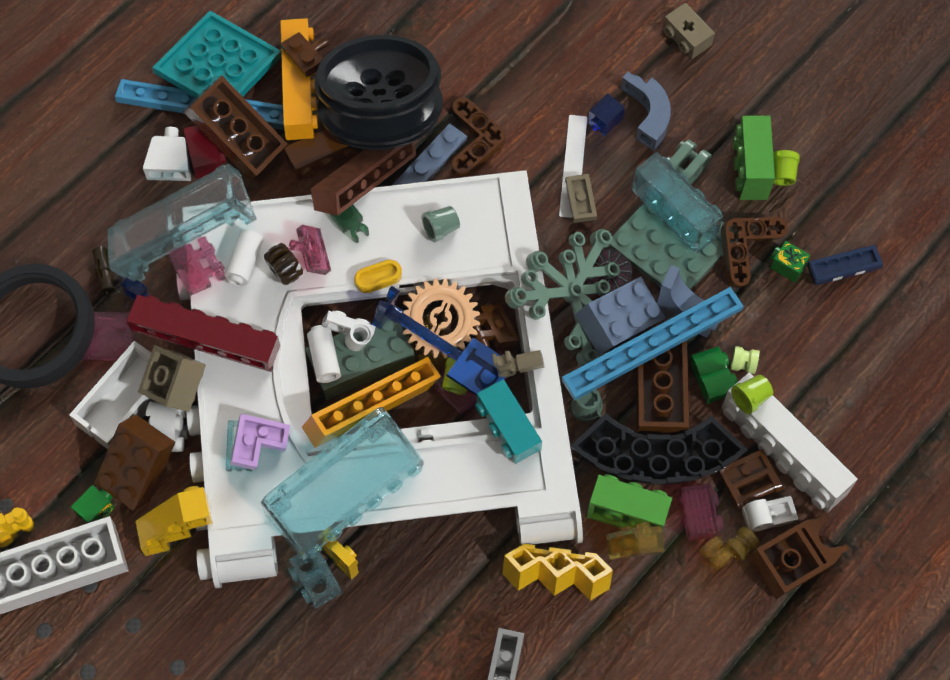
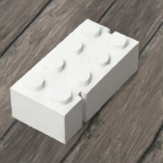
(114, 396)

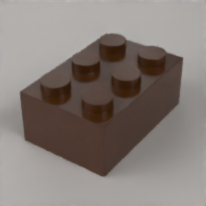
(134, 462)

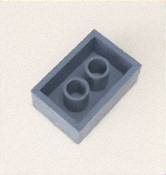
(619, 316)

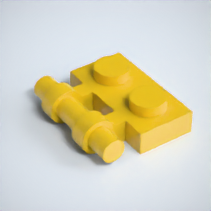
(12, 523)
(343, 557)

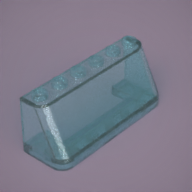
(342, 483)

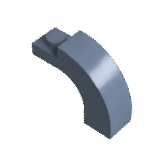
(655, 100)

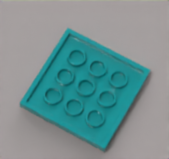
(213, 50)

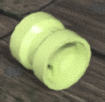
(745, 360)

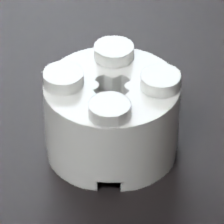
(169, 422)

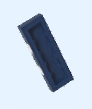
(844, 265)

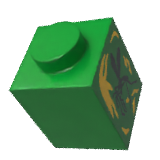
(789, 261)
(93, 505)

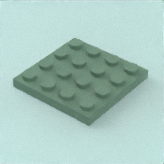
(655, 247)

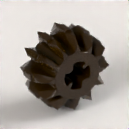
(283, 264)

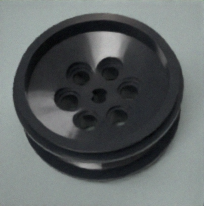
(379, 92)

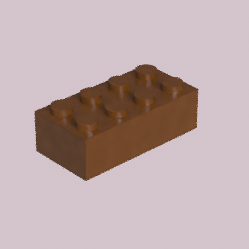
(235, 127)
(663, 393)

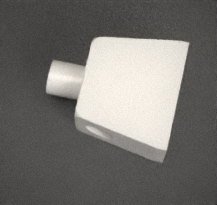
(168, 157)

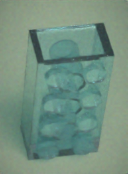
(677, 202)

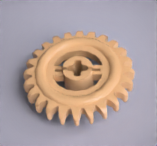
(449, 296)

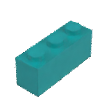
(508, 422)

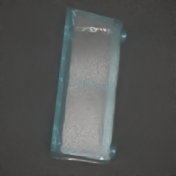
(177, 221)

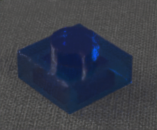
(134, 288)

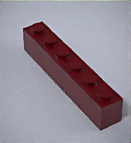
(203, 332)

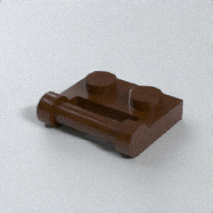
(746, 472)

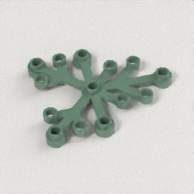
(570, 287)

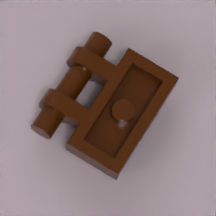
(497, 326)

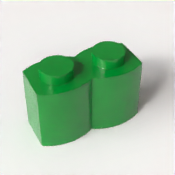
(712, 374)

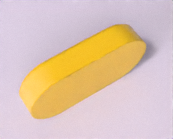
(378, 276)

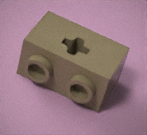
(688, 31)

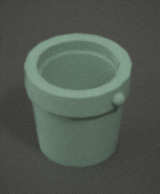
(440, 222)
(588, 407)

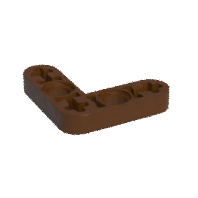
(482, 141)
(743, 235)

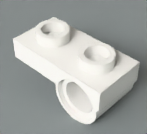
(340, 323)
(769, 514)

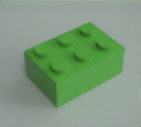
(754, 158)
(627, 504)

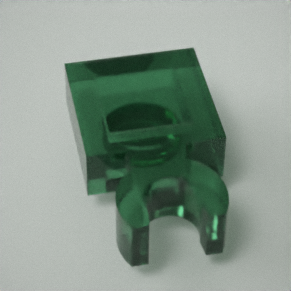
(351, 220)

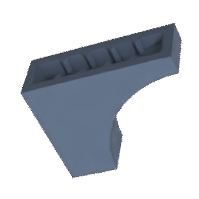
(677, 297)

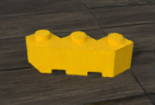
(173, 520)
(557, 570)

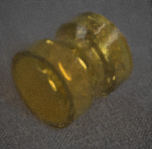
(742, 543)
(716, 553)

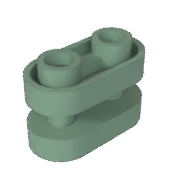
(683, 153)

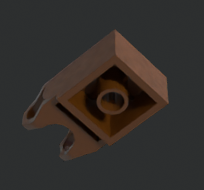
(802, 550)

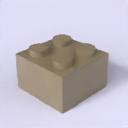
(171, 378)

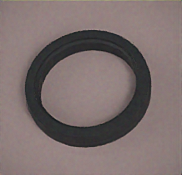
(80, 339)

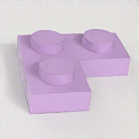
(252, 435)

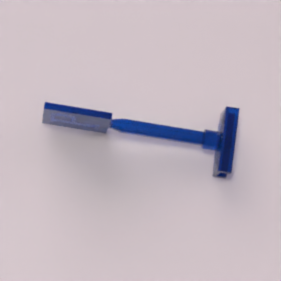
(472, 367)

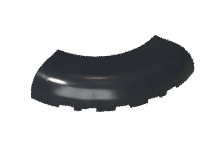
(658, 458)

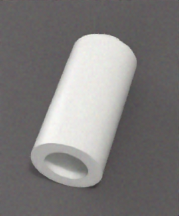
(243, 257)
(323, 354)

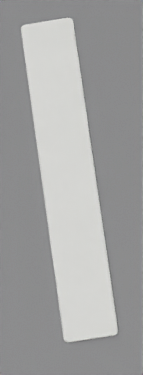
(573, 157)

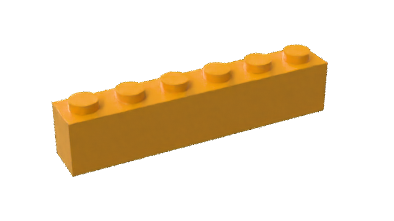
(297, 89)
(385, 393)

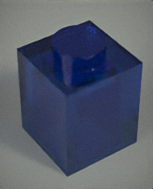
(606, 114)

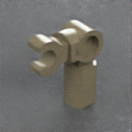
(525, 362)

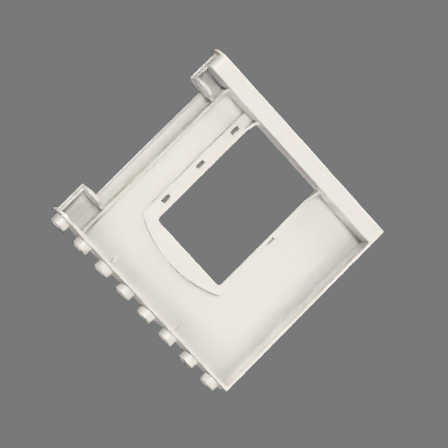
(464, 461)

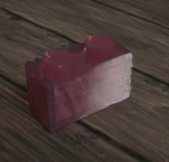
(700, 512)

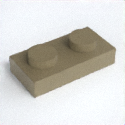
(581, 198)

